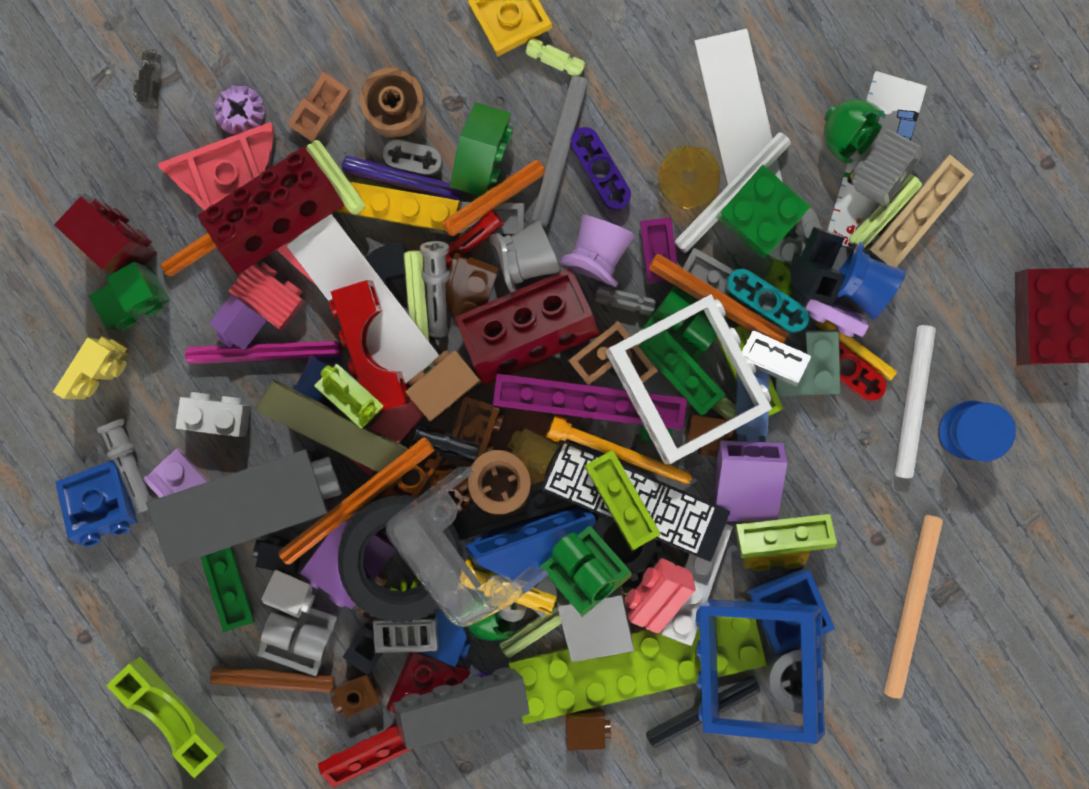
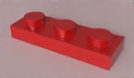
(362, 757)

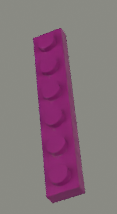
(582, 400)

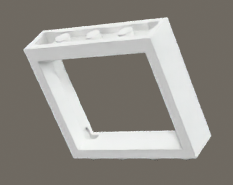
(643, 403)

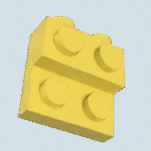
(94, 361)

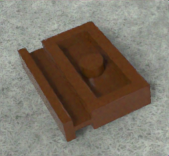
(469, 284)

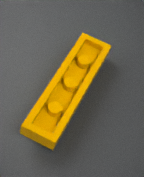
(404, 207)

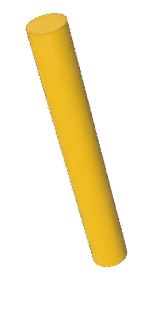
(860, 351)

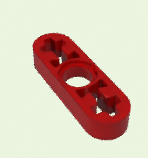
(869, 375)

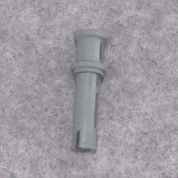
(435, 276)
(121, 452)

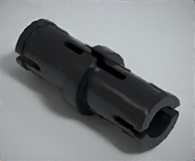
(448, 445)

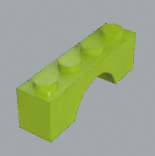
(188, 736)

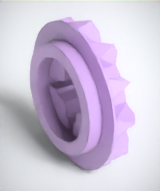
(254, 109)

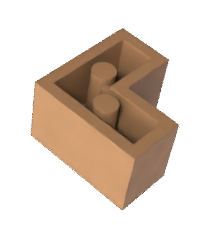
(593, 361)
(442, 385)

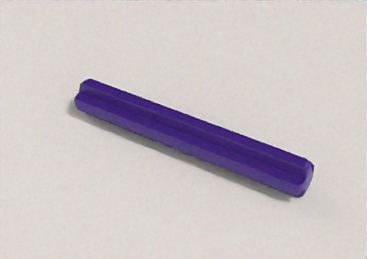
(399, 178)

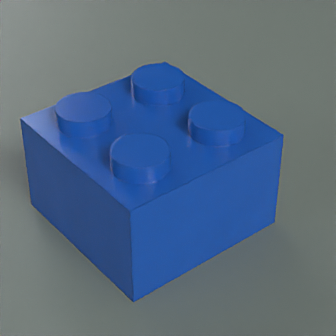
(790, 588)

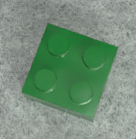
(763, 212)

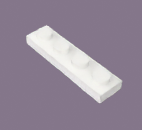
(683, 624)

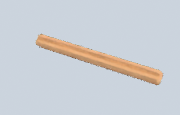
(913, 606)

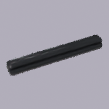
(690, 717)

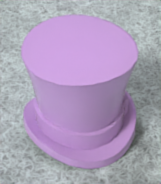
(598, 249)

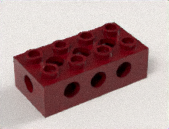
(275, 218)
(527, 326)

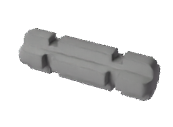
(625, 300)

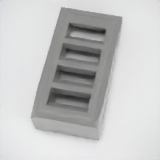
(431, 644)

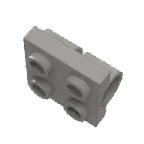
(298, 641)

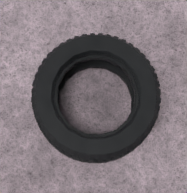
(371, 597)

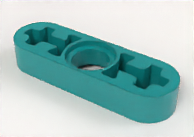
(782, 320)

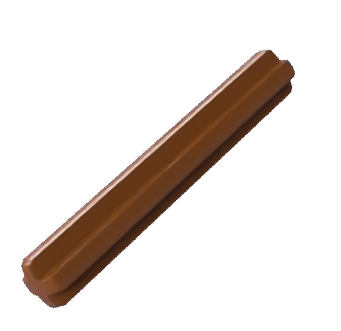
(272, 679)

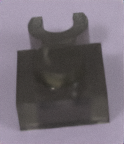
(147, 87)

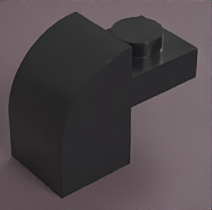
(388, 262)
(813, 269)

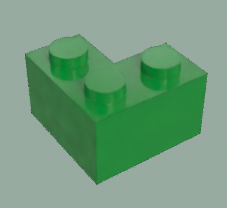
(479, 149)
(128, 296)

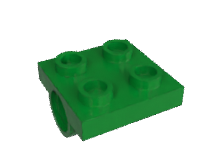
(693, 333)
(585, 569)

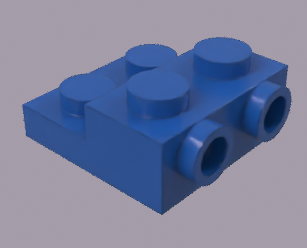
(95, 504)

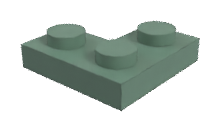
(823, 370)

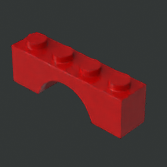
(356, 309)

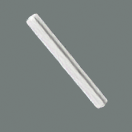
(707, 217)
(915, 401)

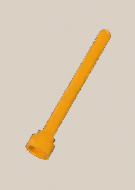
(561, 430)

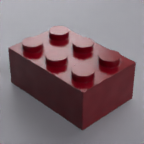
(105, 235)
(1052, 316)

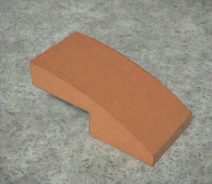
(319, 107)

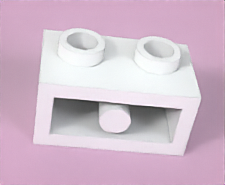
(213, 417)

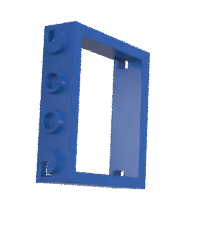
(812, 670)

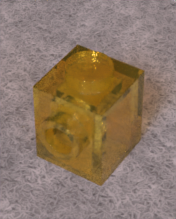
(532, 449)

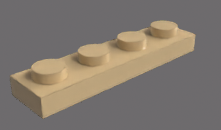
(920, 212)

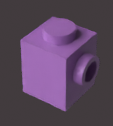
(236, 323)

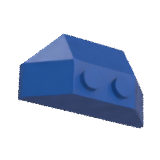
(527, 542)

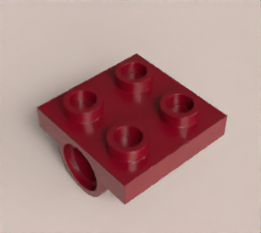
(422, 675)

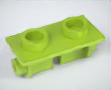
(348, 395)

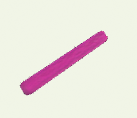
(262, 352)

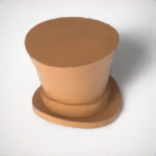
(499, 483)

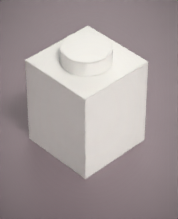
(288, 594)

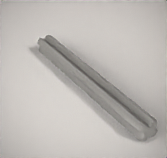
(559, 150)

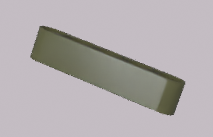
(328, 426)

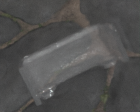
(439, 567)

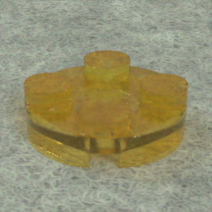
(689, 159)

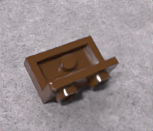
(476, 424)

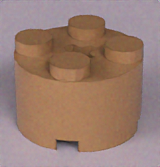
(375, 102)

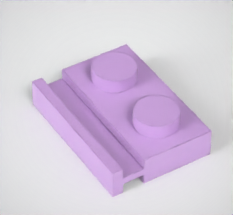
(847, 320)
(174, 475)

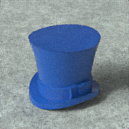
(869, 281)
(977, 431)

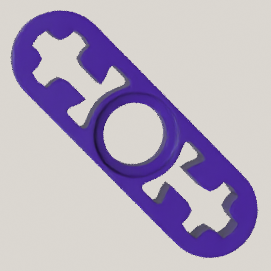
(581, 153)

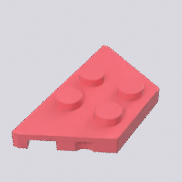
(222, 166)

